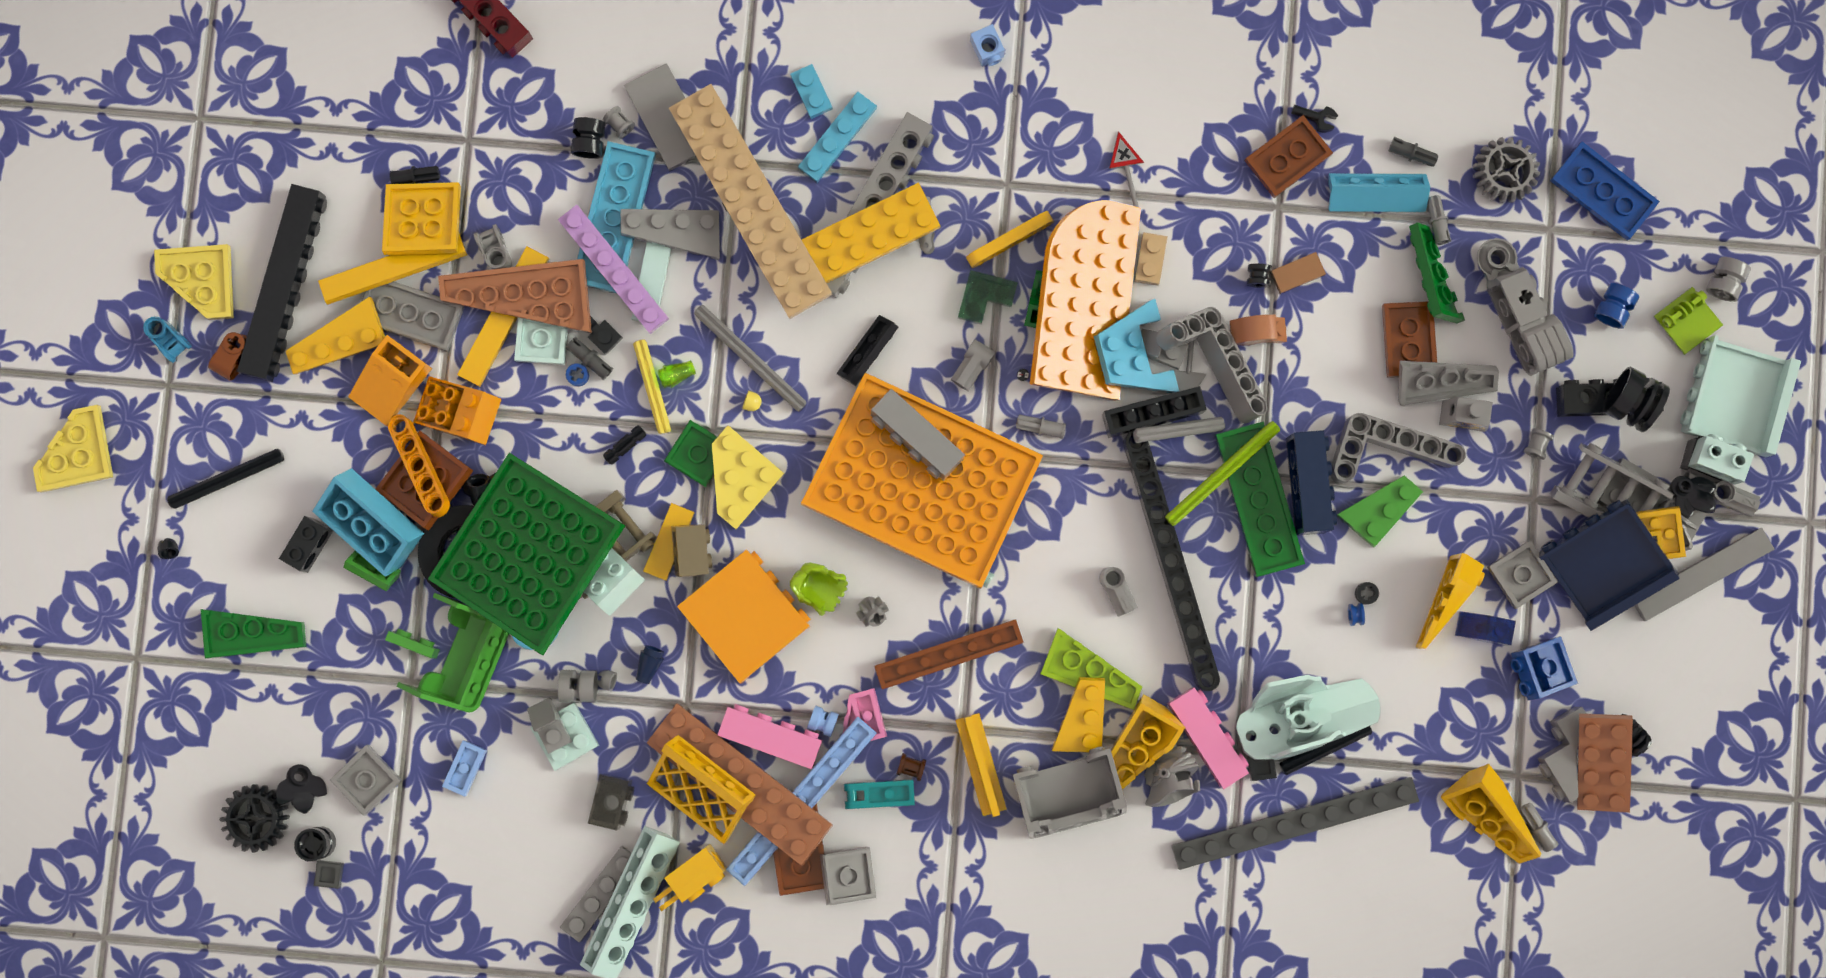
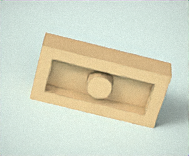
(1151, 258)

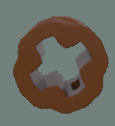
(911, 767)

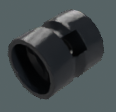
(587, 139)
(315, 843)

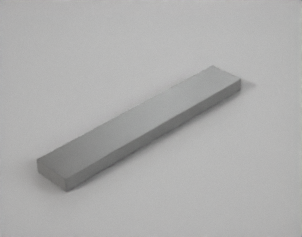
(1707, 573)

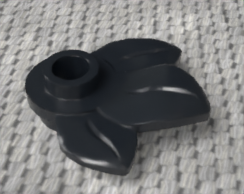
(1696, 496)
(302, 792)

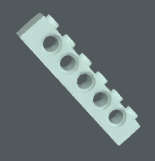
(629, 903)

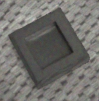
(328, 874)

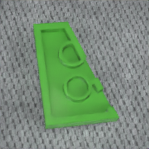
(1381, 510)

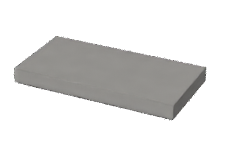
(652, 97)
(416, 314)

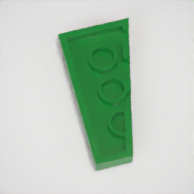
(245, 634)

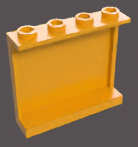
(744, 615)

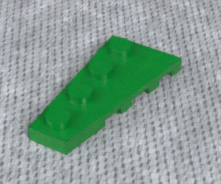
(1434, 274)

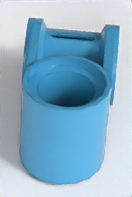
(169, 341)

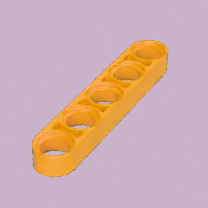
(426, 472)

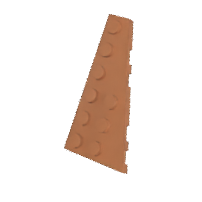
(538, 292)

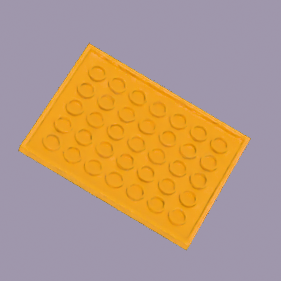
(894, 499)

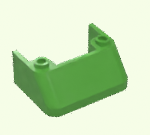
(468, 662)

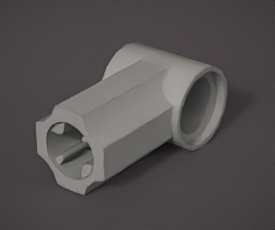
(975, 360)
(1118, 593)

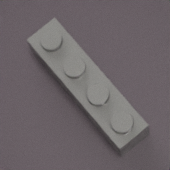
(917, 435)

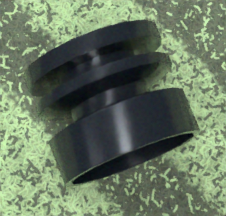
(1638, 401)

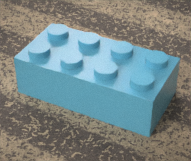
(368, 522)

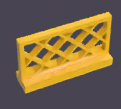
(981, 765)
(707, 776)

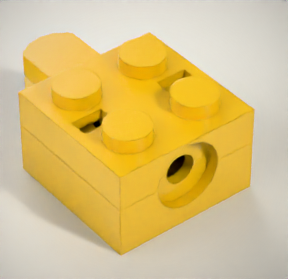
(692, 876)

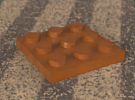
(401, 492)

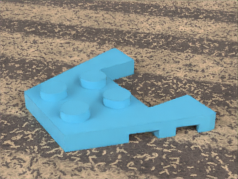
(1124, 353)

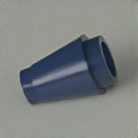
(649, 662)

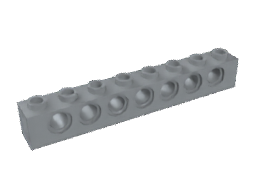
(909, 128)

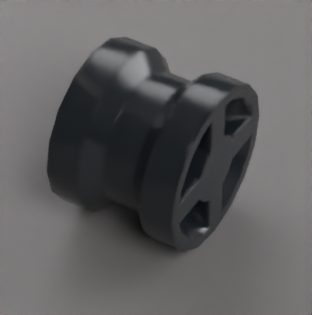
(1259, 275)

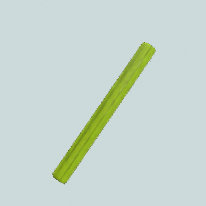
(1222, 473)

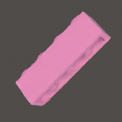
(770, 737)
(1208, 738)

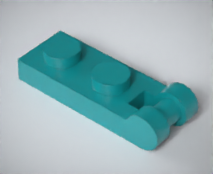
(880, 794)

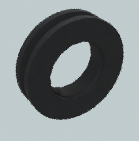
(433, 541)

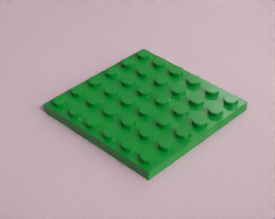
(526, 553)

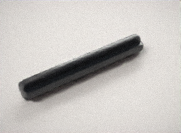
(1301, 760)

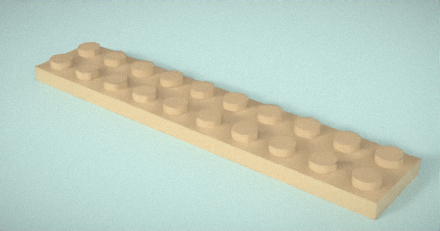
(750, 201)

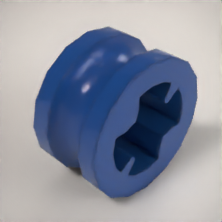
(580, 382)
(1356, 614)

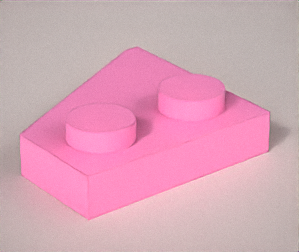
(865, 706)

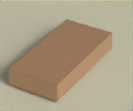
(1298, 273)

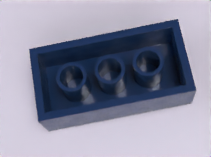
(1310, 482)

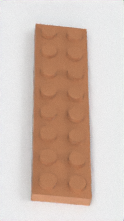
(774, 810)

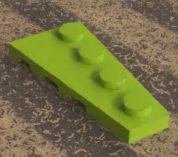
(1070, 660)

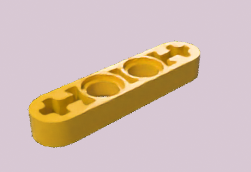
(1009, 239)

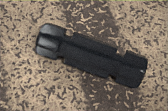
(624, 444)

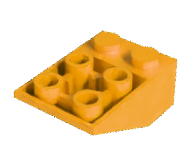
(388, 380)
(457, 410)

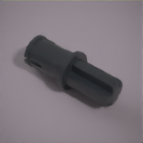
(415, 175)

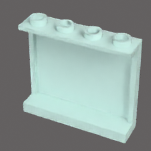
(1740, 396)

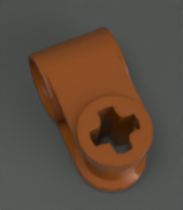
(228, 356)

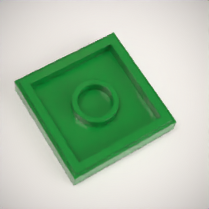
(693, 453)

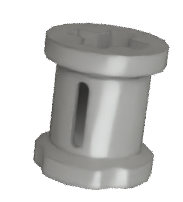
(618, 122)
(1538, 443)

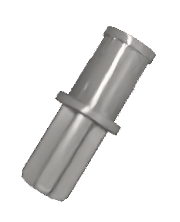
(1438, 220)
(1040, 426)
(1538, 827)

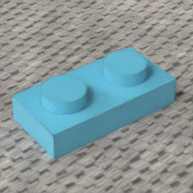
(811, 91)

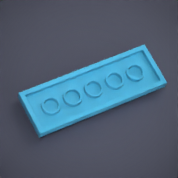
(620, 186)

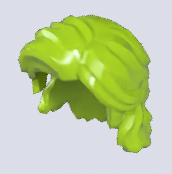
(818, 587)

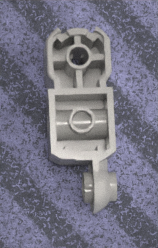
(1537, 339)

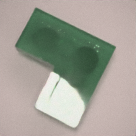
(980, 290)

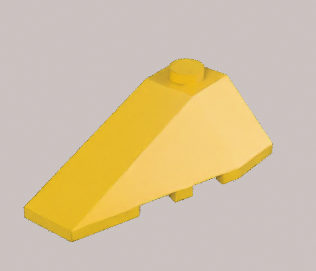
(1487, 805)

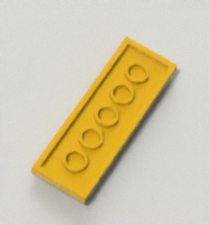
(871, 233)

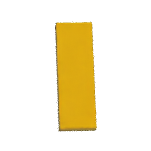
(662, 557)

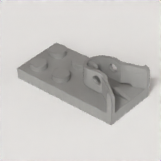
(1639, 496)

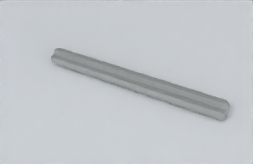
(750, 358)

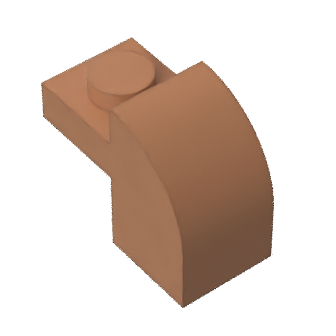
(1258, 330)

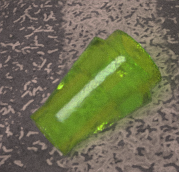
(673, 374)

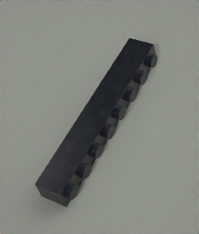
(282, 283)

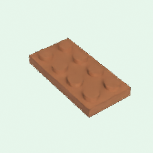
(1604, 762)

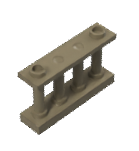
(614, 504)

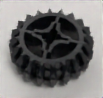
(254, 828)

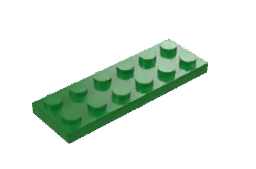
(1261, 504)

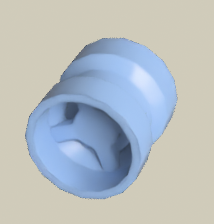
(823, 721)

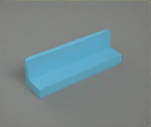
(1378, 192)

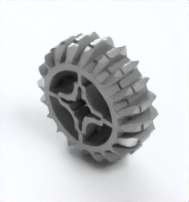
(1509, 178)

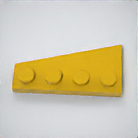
(341, 338)

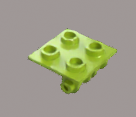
(1688, 320)

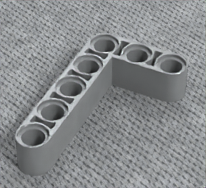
(1223, 357)
(1391, 442)

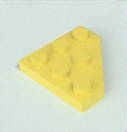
(200, 277)
(76, 453)
(740, 476)

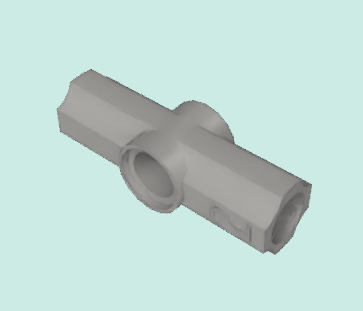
(1733, 498)

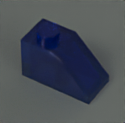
(1485, 628)

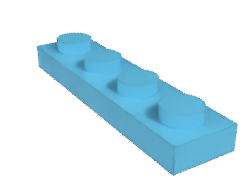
(837, 137)

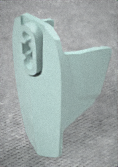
(1305, 715)

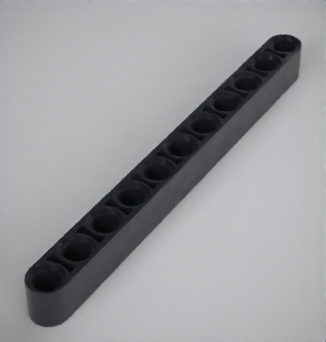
(1169, 573)

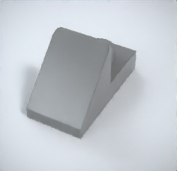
(1170, 357)
(548, 725)

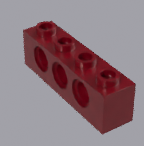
(512, 40)

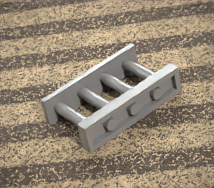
(1589, 505)

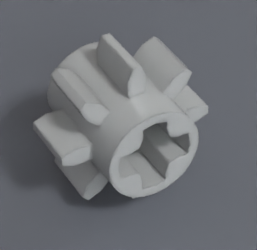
(872, 611)

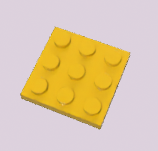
(421, 218)

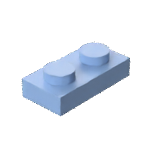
(464, 768)

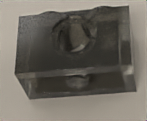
(600, 813)

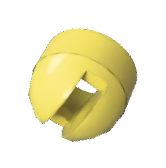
(752, 401)

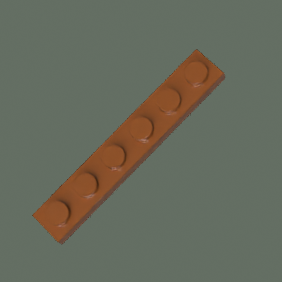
(948, 654)

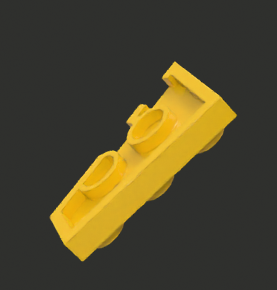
(1084, 718)

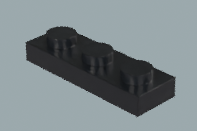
(867, 350)

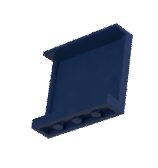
(1609, 564)

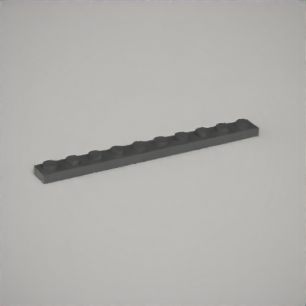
(1295, 823)

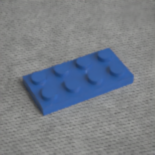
(1604, 191)

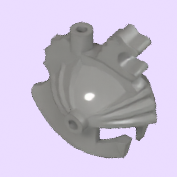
(1171, 777)

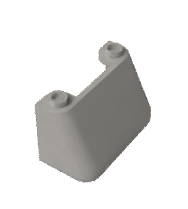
(1070, 794)

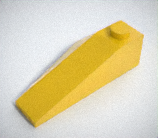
(1457, 584)
(1144, 739)

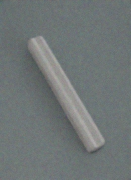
(1178, 429)

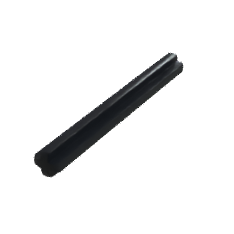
(225, 478)

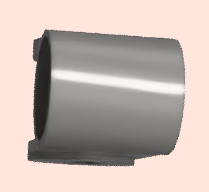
(493, 245)

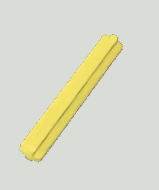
(652, 386)

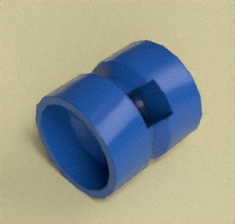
(1616, 306)

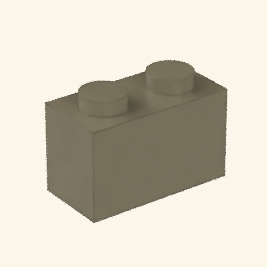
(691, 550)

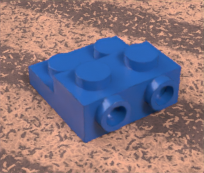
(1543, 669)

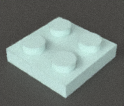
(540, 342)
(580, 734)

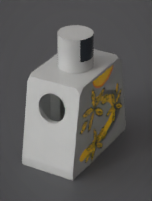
(1468, 413)

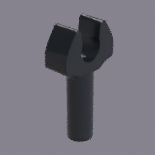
(1317, 117)

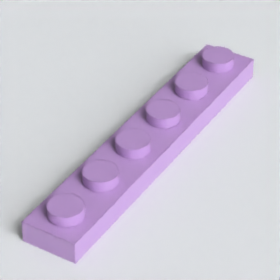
(613, 269)

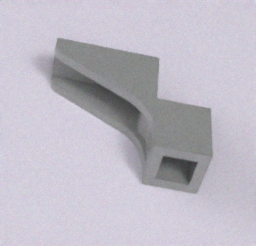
(1561, 762)

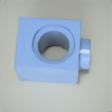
(985, 36)

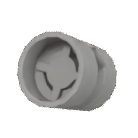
(1728, 279)
(586, 687)

